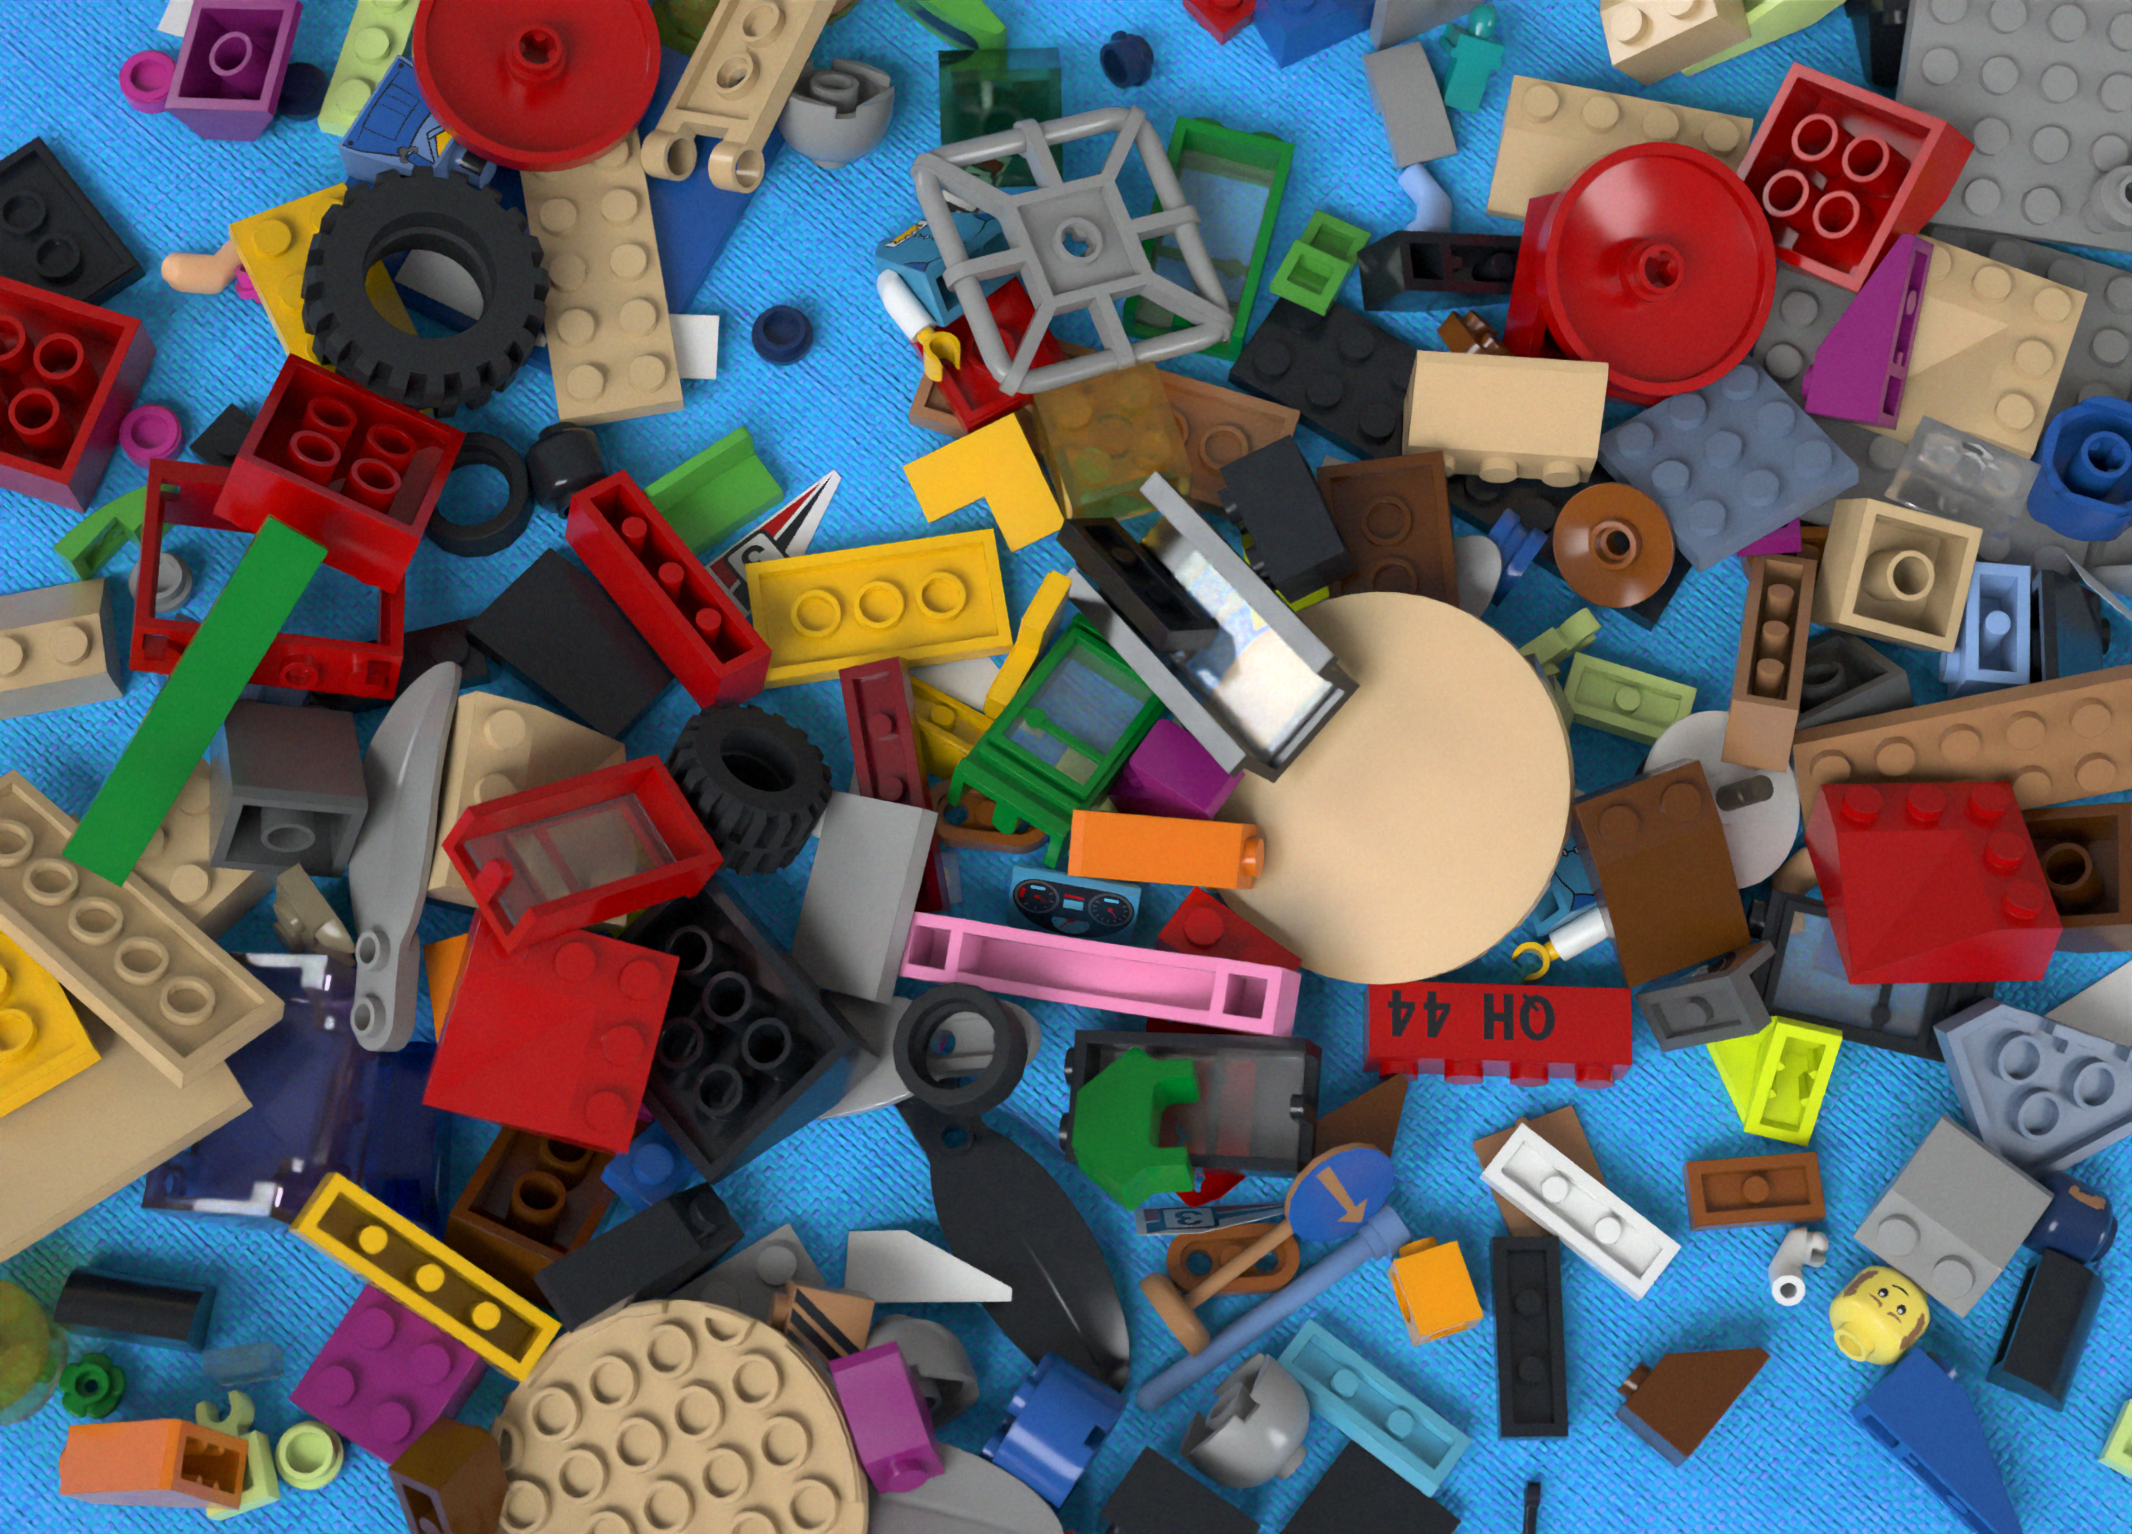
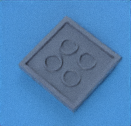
(1728, 462)

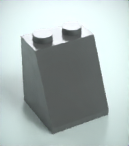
(285, 789)

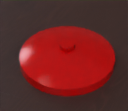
(537, 77)
(1656, 268)

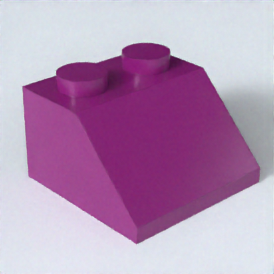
(233, 66)

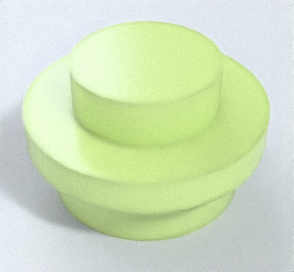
(309, 1455)

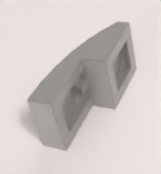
(1409, 104)

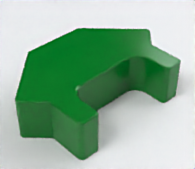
(1120, 1127)

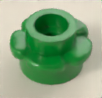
(110, 1388)

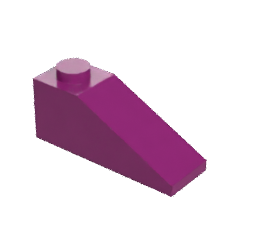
(1868, 352)

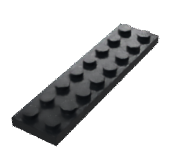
(1353, 391)

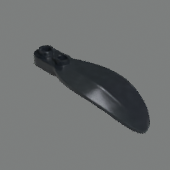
(1025, 1232)

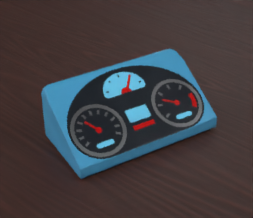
(1073, 905)

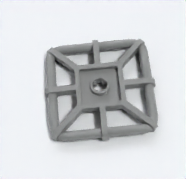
(1056, 279)

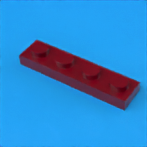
(891, 754)

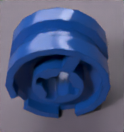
(1517, 549)

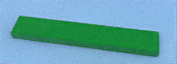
(195, 700)

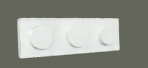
(1580, 1212)

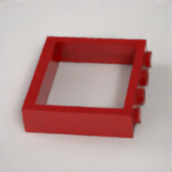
(291, 659)

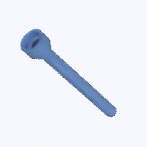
(1378, 1237)

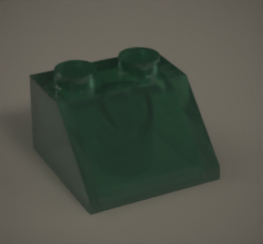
(992, 91)

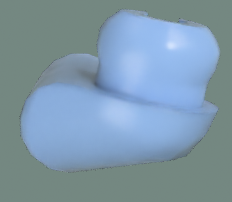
(1432, 202)

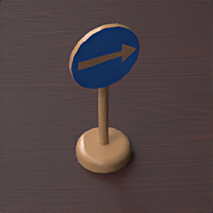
(1322, 1205)

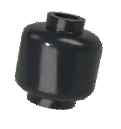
(564, 464)

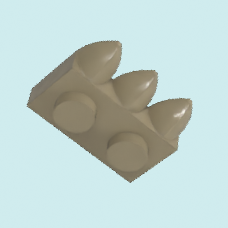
(306, 919)

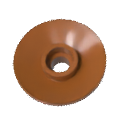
(1587, 548)

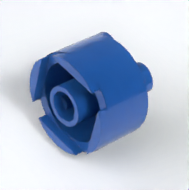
(2085, 471)
(1055, 1428)

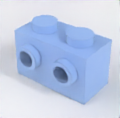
(1992, 635)

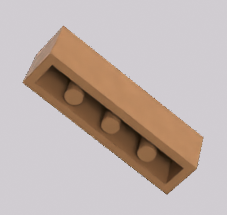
(1769, 662)

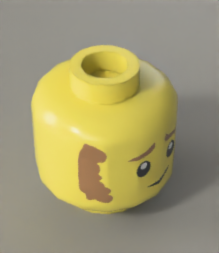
(1880, 1314)

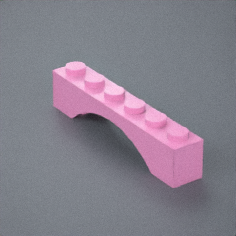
(1102, 975)

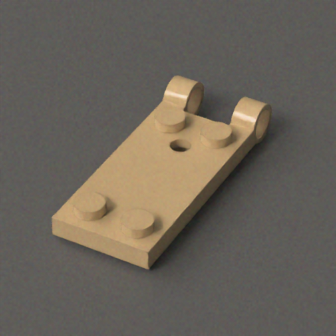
(744, 39)

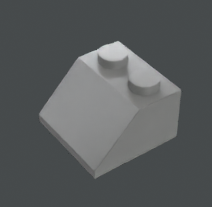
(1953, 1216)

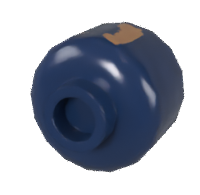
(2075, 1222)

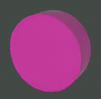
(147, 80)
(152, 433)

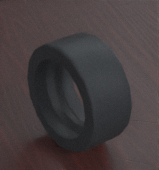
(509, 524)
(921, 1022)

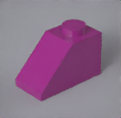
(888, 1418)

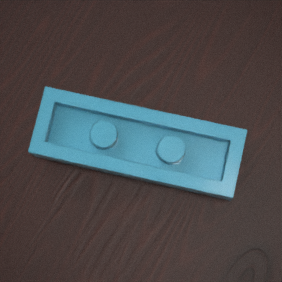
(1373, 1409)

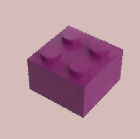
(387, 1377)

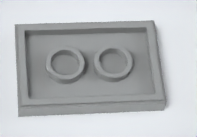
(862, 894)

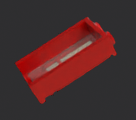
(581, 851)

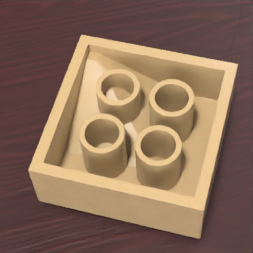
(1987, 350)
(504, 749)

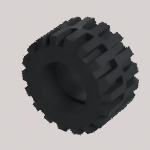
(751, 784)

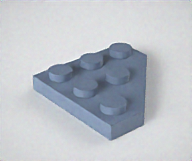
(2037, 1085)

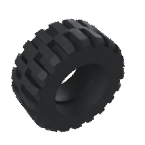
(438, 218)

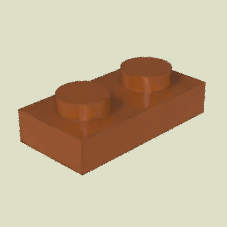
(1753, 1191)

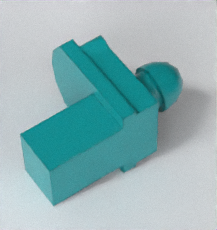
(1473, 56)

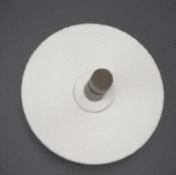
(1754, 805)

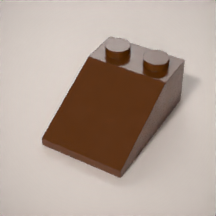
(1660, 870)
(2088, 872)
(531, 1208)

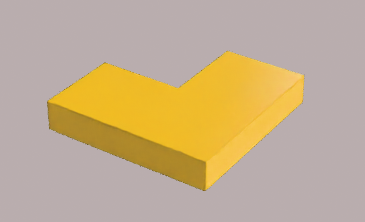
(994, 466)
(1033, 639)

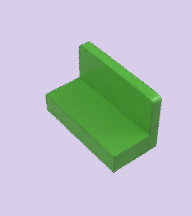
(715, 492)

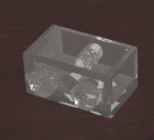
(1962, 479)

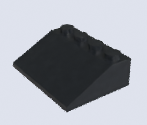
(744, 1035)

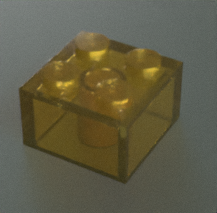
(1108, 440)

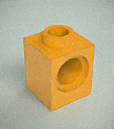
(1434, 1290)

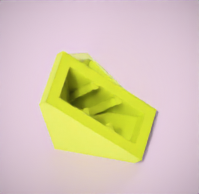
(1778, 1076)

